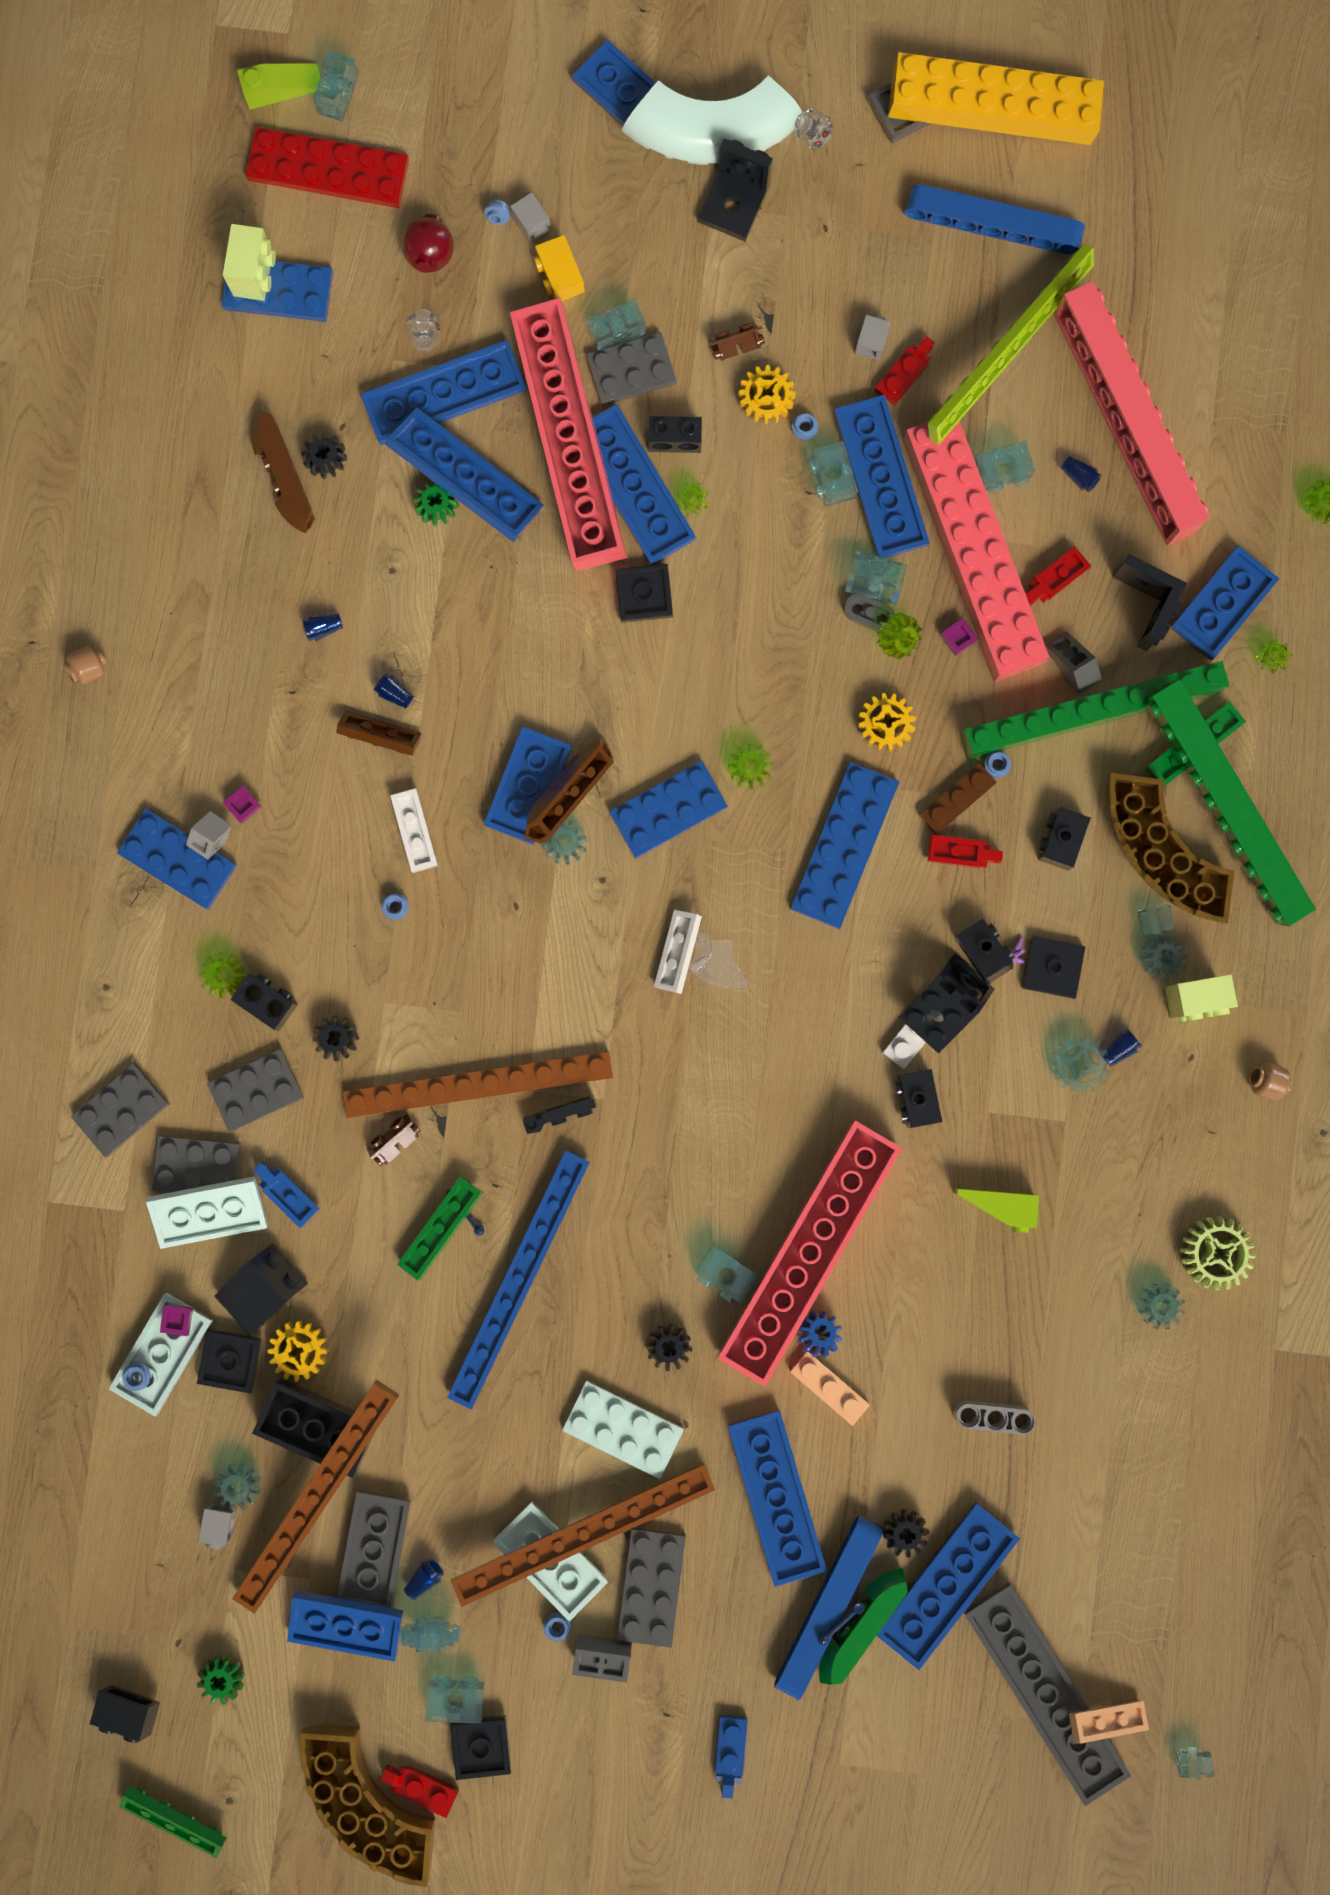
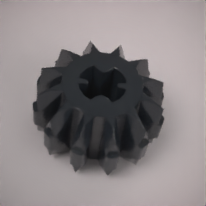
(317, 448)
(326, 1037)
(678, 1346)
(895, 1538)

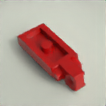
(905, 371)
(1057, 576)
(961, 852)
(421, 1788)

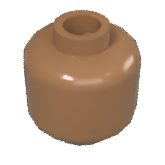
(84, 665)
(1270, 1081)

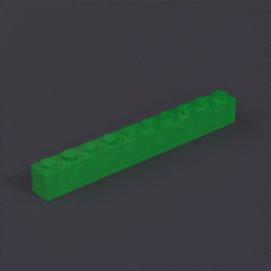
(1086, 711)
(1230, 803)

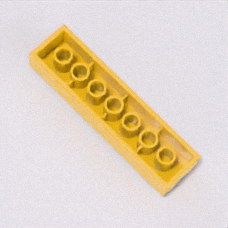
(995, 98)

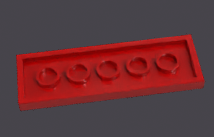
(327, 167)

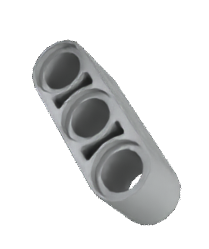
(1007, 1417)

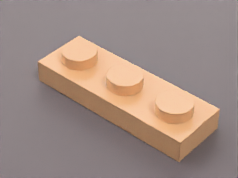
(829, 1388)
(1108, 1721)

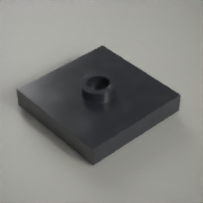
(644, 593)
(1053, 967)
(229, 1361)
(481, 1748)

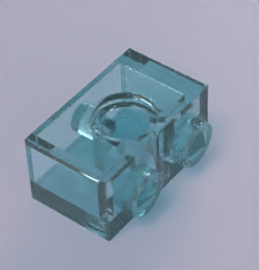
(336, 86)
(616, 325)
(1015, 457)
(833, 458)
(876, 577)
(742, 1278)
(441, 1709)

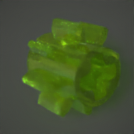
(689, 492)
(1268, 651)

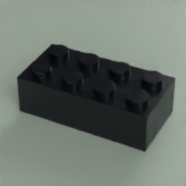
(304, 1422)

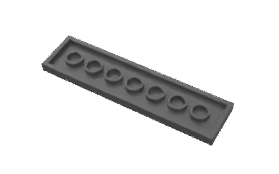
(1044, 1692)

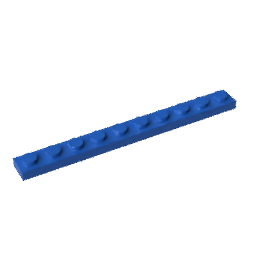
(518, 1280)

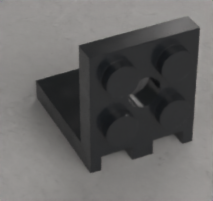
(741, 179)
(1157, 585)
(956, 994)

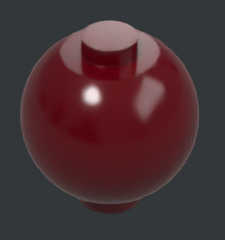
(427, 244)

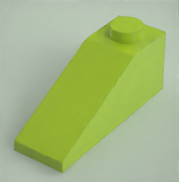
(277, 82)
(1009, 1208)

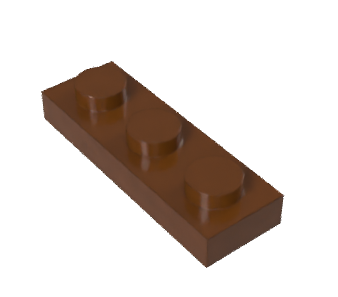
(378, 733)
(957, 799)

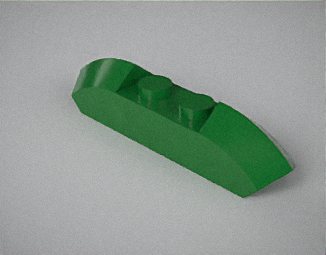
(855, 1637)

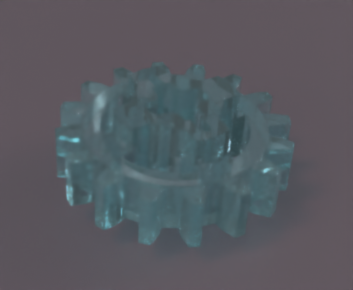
(1093, 1068)
(429, 1634)

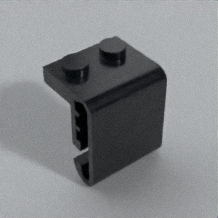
(260, 1289)

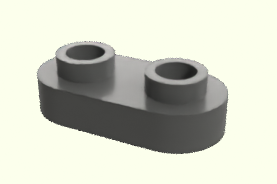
(870, 611)

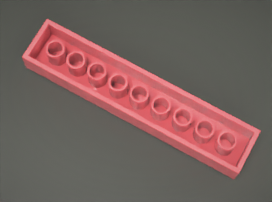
(1130, 413)
(568, 435)
(976, 551)
(808, 1252)

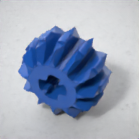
(826, 1328)

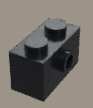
(1063, 838)
(985, 951)
(918, 1099)
(124, 1714)

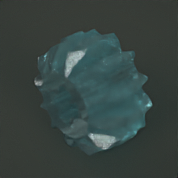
(567, 850)
(1171, 963)
(1165, 1296)
(236, 1498)

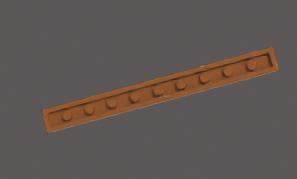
(477, 1084)
(316, 1496)
(582, 1535)

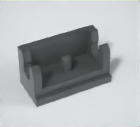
(602, 1658)

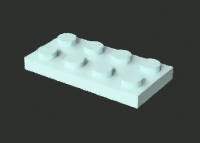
(207, 1212)
(164, 1357)
(623, 1429)
(565, 1584)

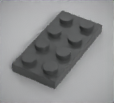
(374, 1548)
(651, 1587)

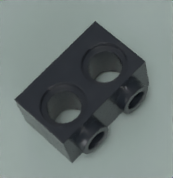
(675, 434)
(261, 1006)

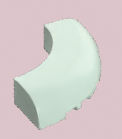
(695, 128)

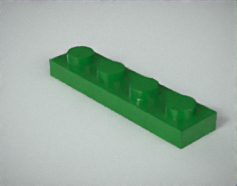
(1221, 724)
(440, 1228)
(173, 1822)

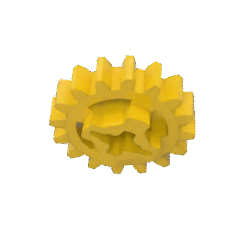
(766, 383)
(875, 724)
(294, 1340)

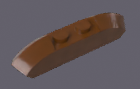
(293, 501)
(568, 791)

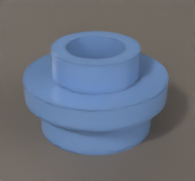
(497, 212)
(808, 419)
(1003, 758)
(387, 902)
(129, 1381)
(556, 1635)

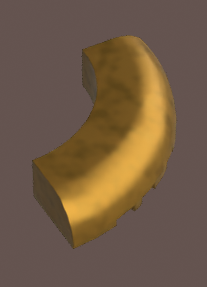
(1161, 855)
(358, 1811)

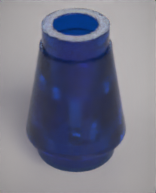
(1082, 474)
(321, 626)
(393, 691)
(1122, 1047)
(424, 1578)

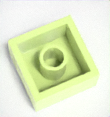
(248, 262)
(1197, 997)

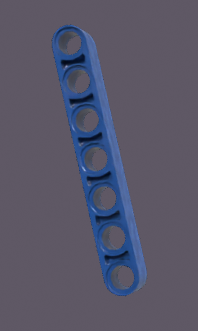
(994, 219)
(828, 1606)

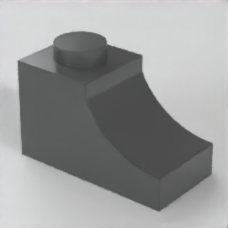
(1074, 661)

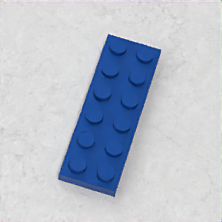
(446, 389)
(464, 474)
(881, 477)
(639, 490)
(844, 845)
(777, 1498)
(948, 1585)

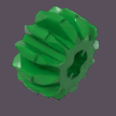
(437, 511)
(223, 1690)

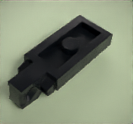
(558, 1114)

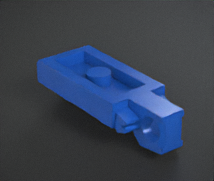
(286, 1194)
(730, 1752)

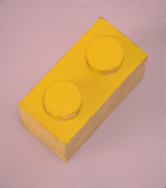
(559, 269)

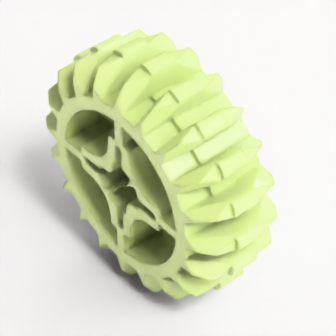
(1228, 1247)

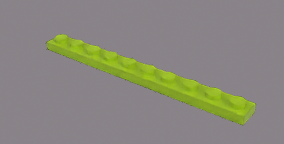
(1010, 345)

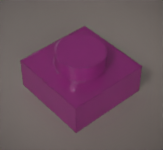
(959, 637)
(242, 804)
(176, 1320)

